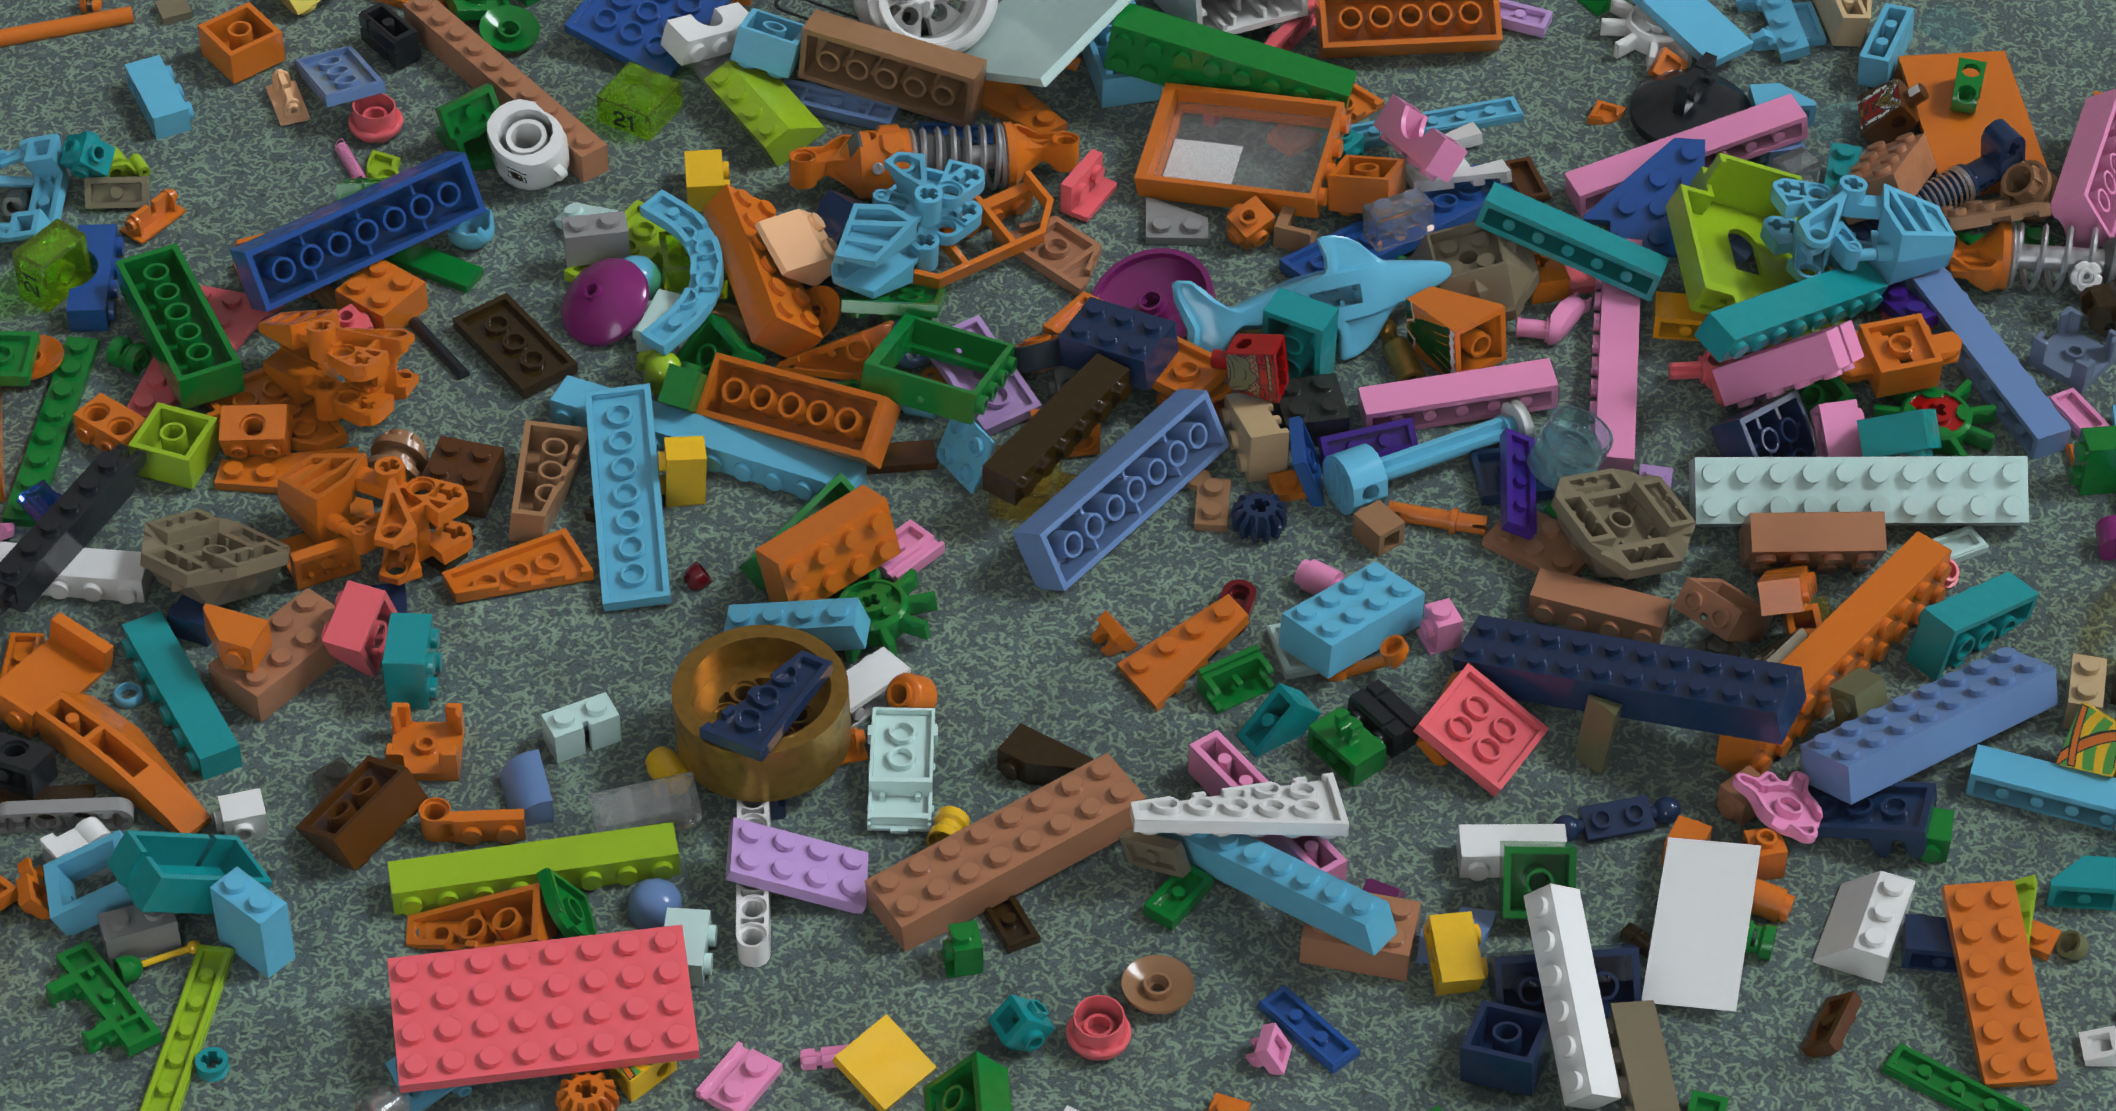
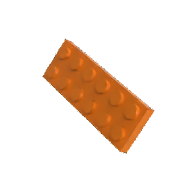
(1186, 370)
(1998, 984)

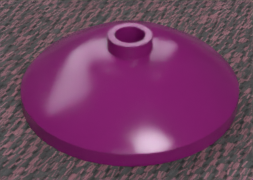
(605, 302)

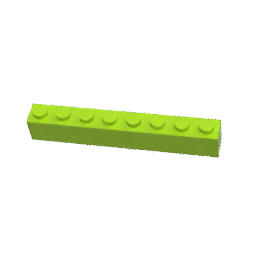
(582, 860)

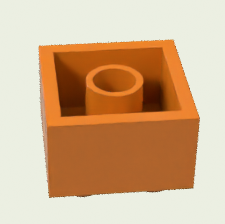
(241, 42)
(1364, 180)
(385, 294)

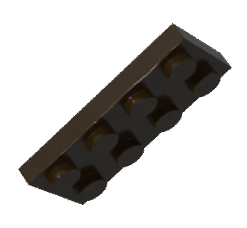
(515, 345)

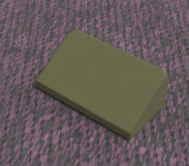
(1598, 732)

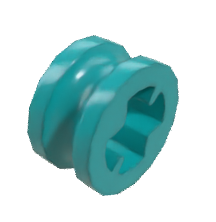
(212, 1074)

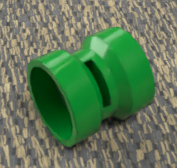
(126, 354)
(1764, 940)

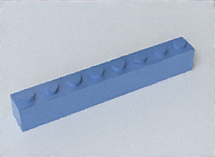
(1993, 367)

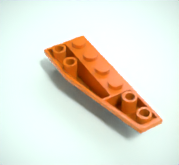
(119, 758)

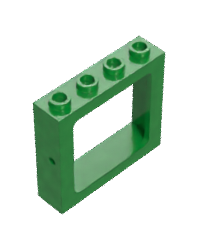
(938, 342)

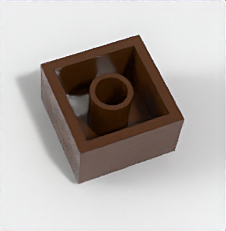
(472, 465)

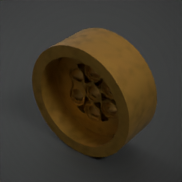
(720, 675)

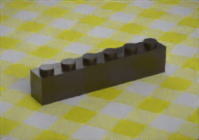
(1056, 429)

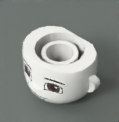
(527, 145)

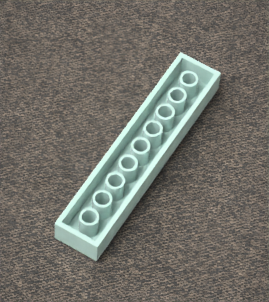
(1905, 488)

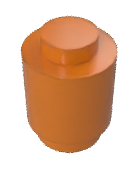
(1771, 901)

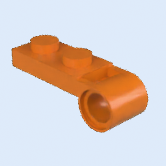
(470, 827)

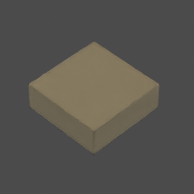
(173, 11)

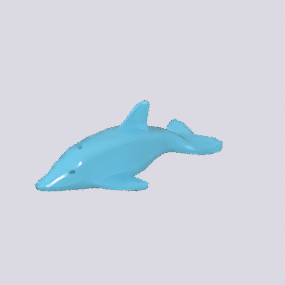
(1352, 280)

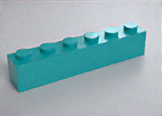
(1572, 241)
(181, 696)

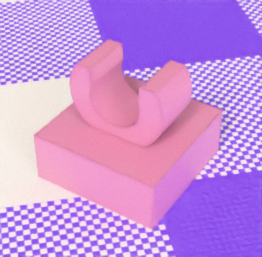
(1271, 1050)

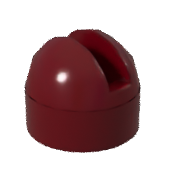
(697, 577)

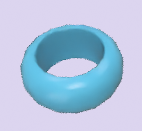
(131, 702)

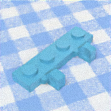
(1782, 29)

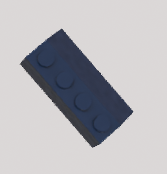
(1516, 980)

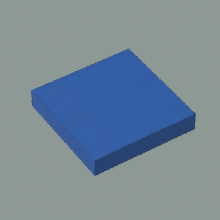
(1306, 461)

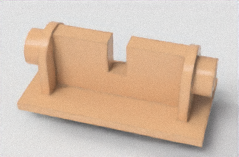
(286, 99)

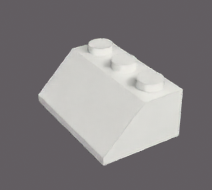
(1865, 925)

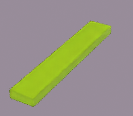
(188, 1028)

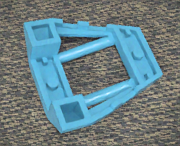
(49, 186)

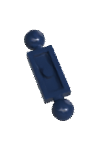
(1619, 818)

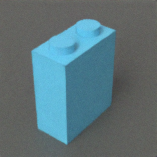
(252, 922)

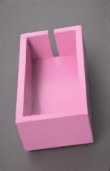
(1789, 365)

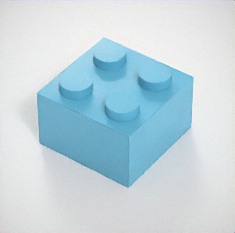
(768, 43)

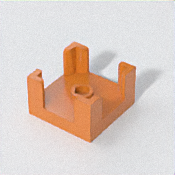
(427, 748)

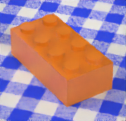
(829, 548)

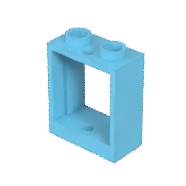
(80, 914)

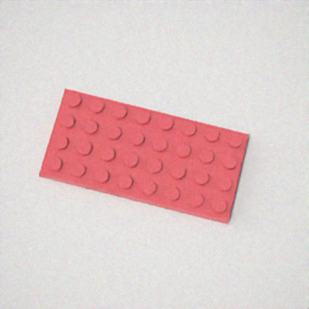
(542, 1008)

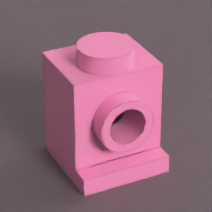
(1440, 627)

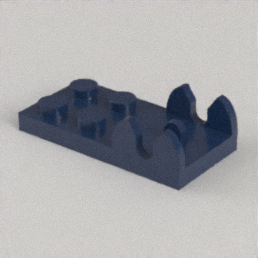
(1889, 815)

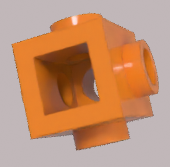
(1249, 223)

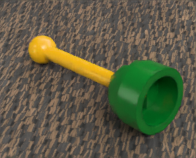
(131, 967)

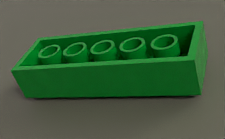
(180, 326)

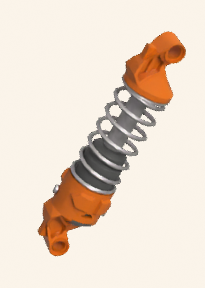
(1996, 256)

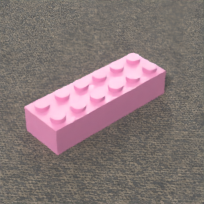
(2088, 177)

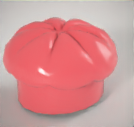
(375, 119)
(1098, 1028)

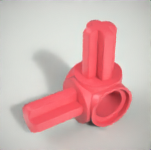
(1699, 370)

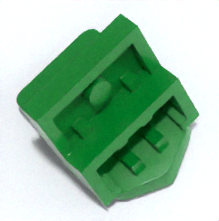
(465, 125)

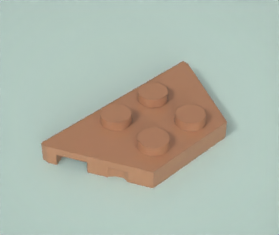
(1063, 257)

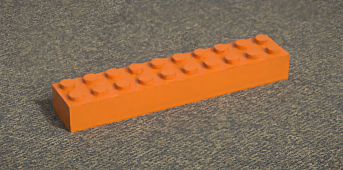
(1852, 638)

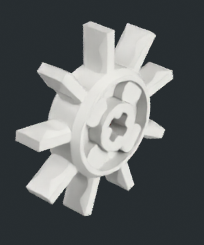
(1639, 33)

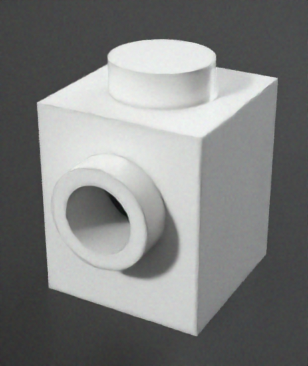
(242, 815)

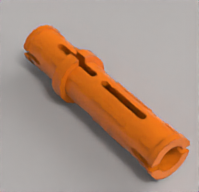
(1451, 520)

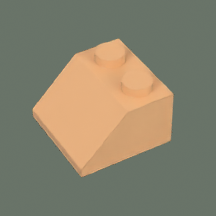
(799, 245)

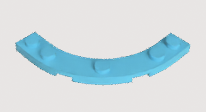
(705, 271)

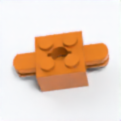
(1902, 355)

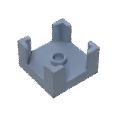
(2072, 355)

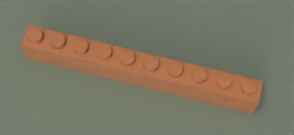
(482, 64)

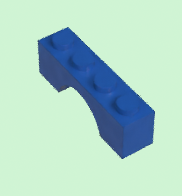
(92, 304)

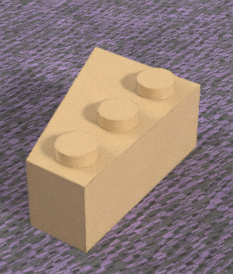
(1845, 20)
(1255, 436)

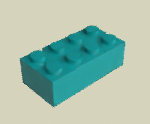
(177, 869)

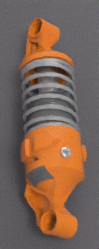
(860, 157)

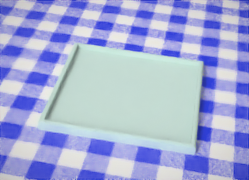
(1040, 38)

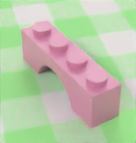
(1431, 152)

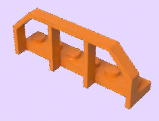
(995, 209)

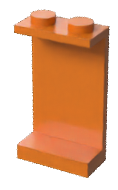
(65, 662)

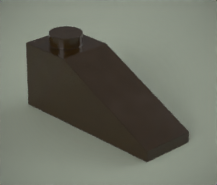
(1036, 757)

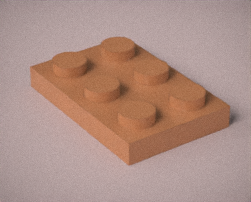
(1546, 550)

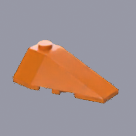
(486, 921)

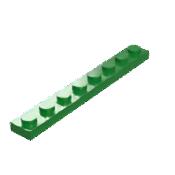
(53, 423)

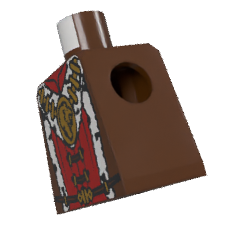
(1889, 110)

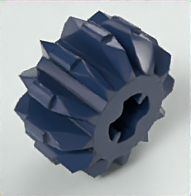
(1259, 516)

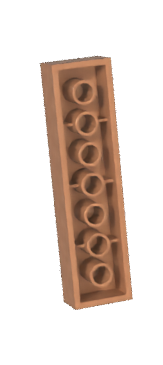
(1004, 853)

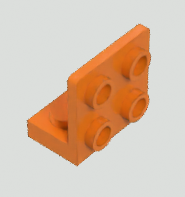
(321, 562)

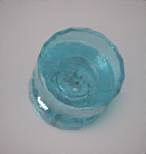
(1569, 444)

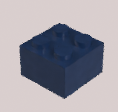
(1506, 1048)

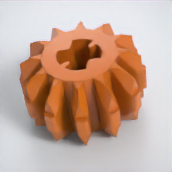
(587, 1093)

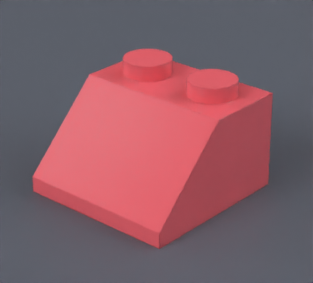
(359, 627)

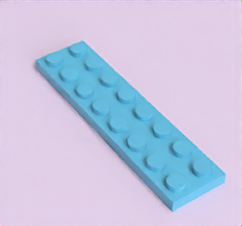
(627, 498)

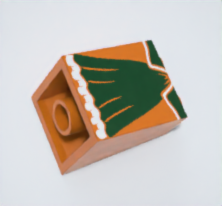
(1456, 330)

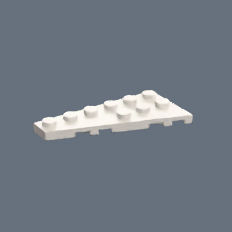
(1249, 809)

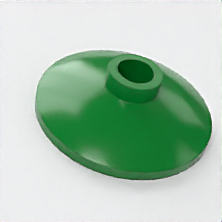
(509, 28)

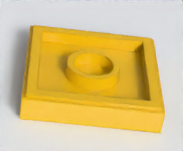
(884, 1064)

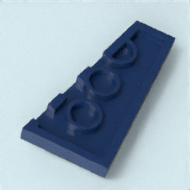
(769, 709)

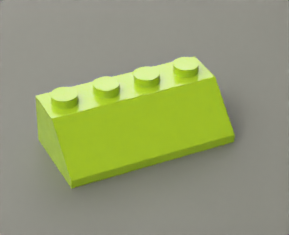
(765, 109)

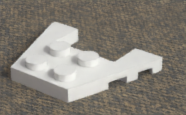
(1466, 136)

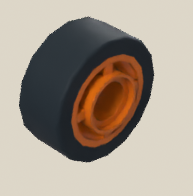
(1038, 353)

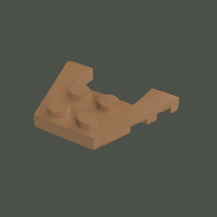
(1984, 213)

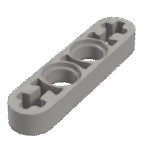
(115, 811)

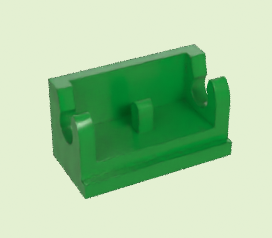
(1235, 679)

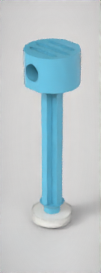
(1361, 477)

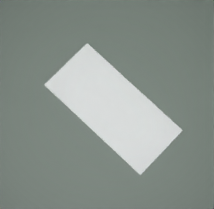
(1701, 924)

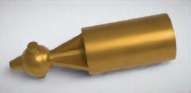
(1400, 354)

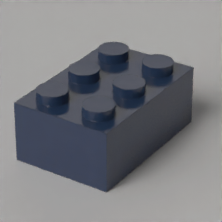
(1122, 335)

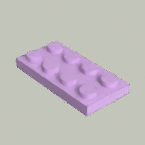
(1011, 403)
(797, 866)

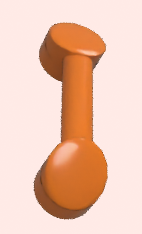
(1393, 654)

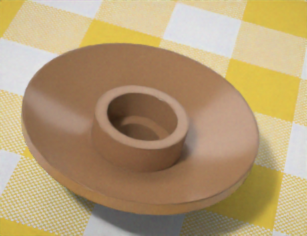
(1157, 973)

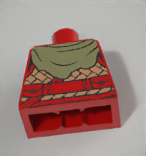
(1255, 365)

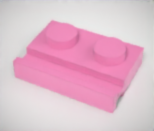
(917, 551)
(739, 1079)

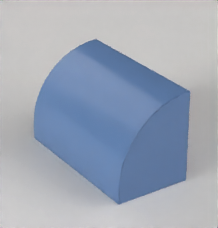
(527, 787)

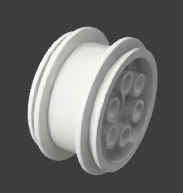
(951, 29)

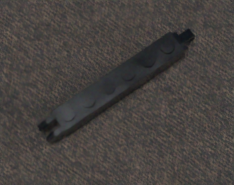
(68, 527)

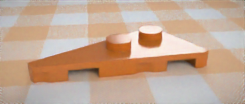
(840, 358)

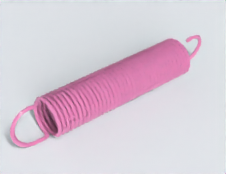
(348, 160)

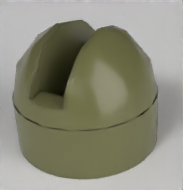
(2074, 941)

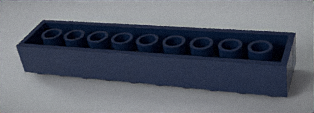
(1648, 678)

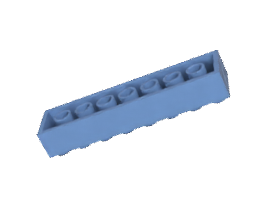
(1121, 489)
(1929, 724)

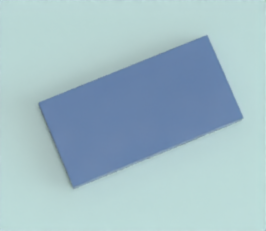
(339, 76)

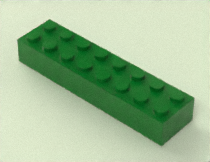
(1189, 53)

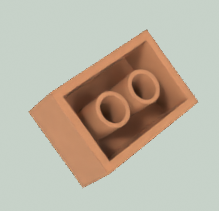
(1390, 962)

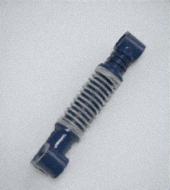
(1999, 150)

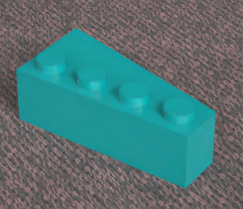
(1969, 622)

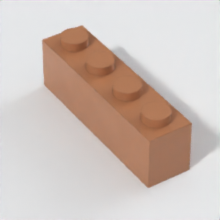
(1598, 607)

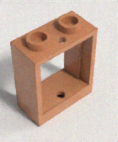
(1728, 610)

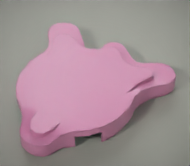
(1782, 804)

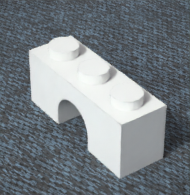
(693, 41)

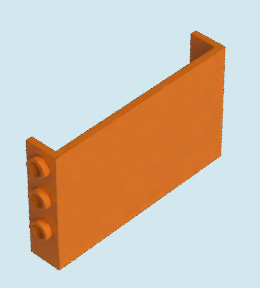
(1955, 134)

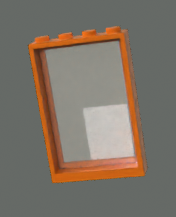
(1241, 144)

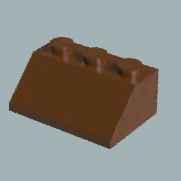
(363, 812)

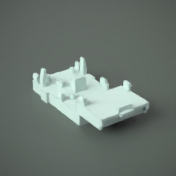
(901, 769)

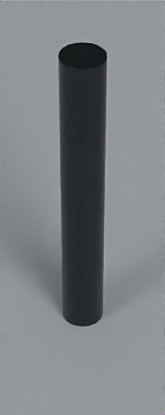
(438, 348)

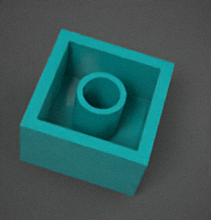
(1899, 434)
(411, 660)

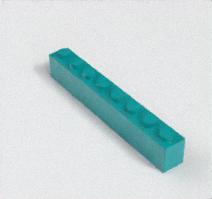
(1790, 311)

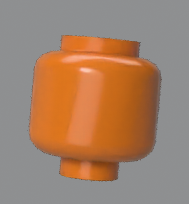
(911, 691)

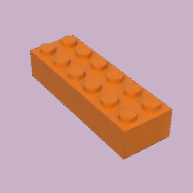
(1406, 27)
(771, 305)
(800, 409)

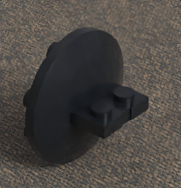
(1684, 100)

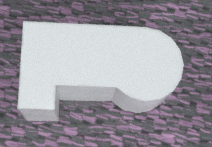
(85, 832)

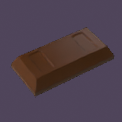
(1527, 179)

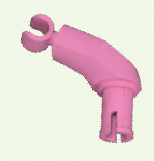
(1560, 321)

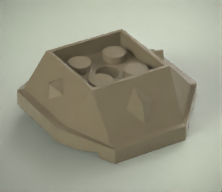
(1483, 265)
(1623, 522)
(211, 557)

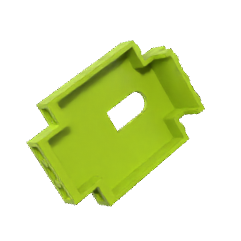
(1719, 202)

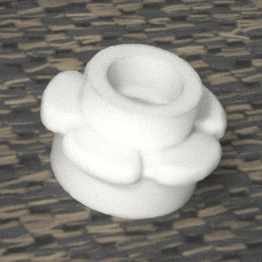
(2083, 268)

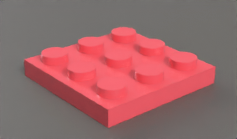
(1481, 730)

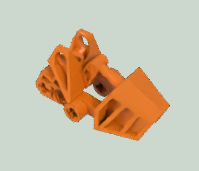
(319, 350)
(324, 505)

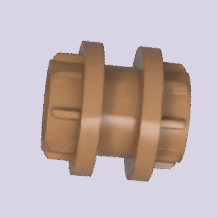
(2028, 183)
(403, 445)

